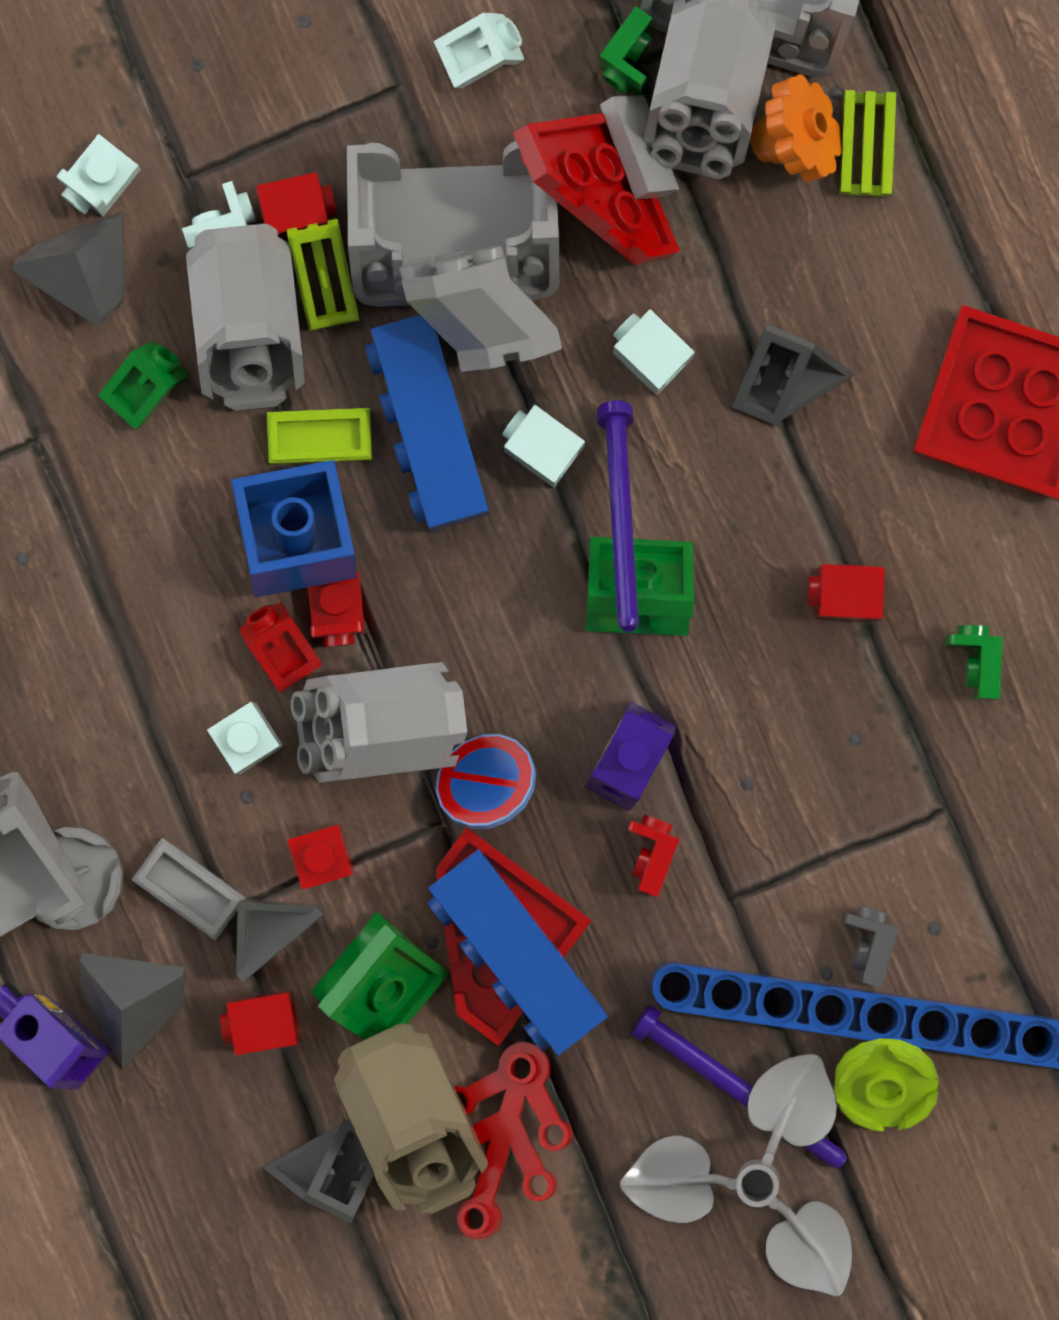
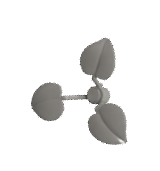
(795, 1104)

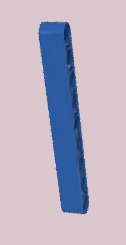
(856, 1003)

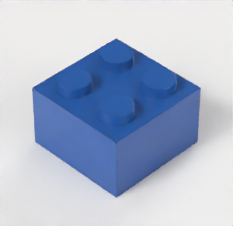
(294, 528)

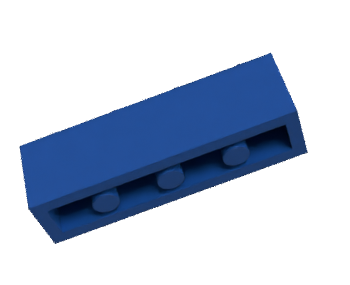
(429, 423)
(517, 952)

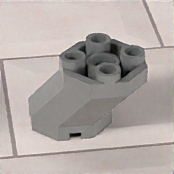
(708, 85)
(479, 309)
(245, 316)
(378, 722)

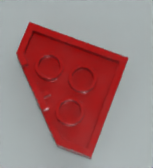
(583, 173)
(560, 921)

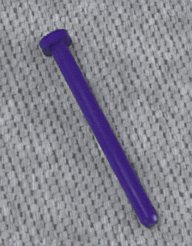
(615, 418)
(649, 1026)

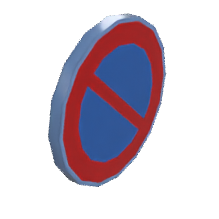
(488, 782)

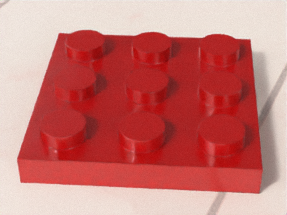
(996, 404)

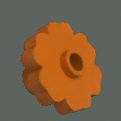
(798, 130)

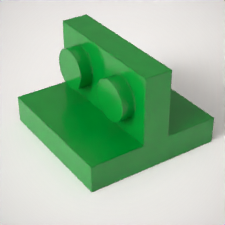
(662, 585)
(378, 980)

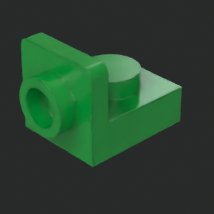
(628, 43)
(143, 383)
(984, 669)

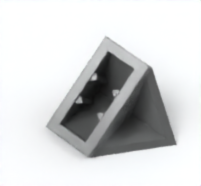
(80, 268)
(786, 376)
(267, 928)
(130, 1000)
(327, 1171)

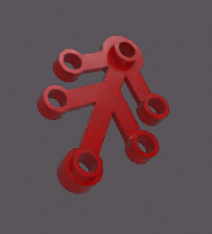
(508, 1132)

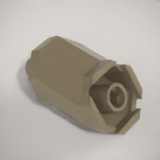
(409, 1119)

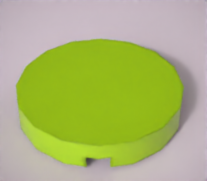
(886, 1084)

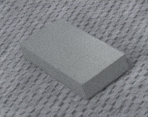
(627, 124)
(188, 888)

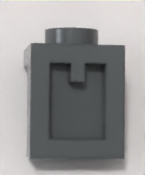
(874, 954)

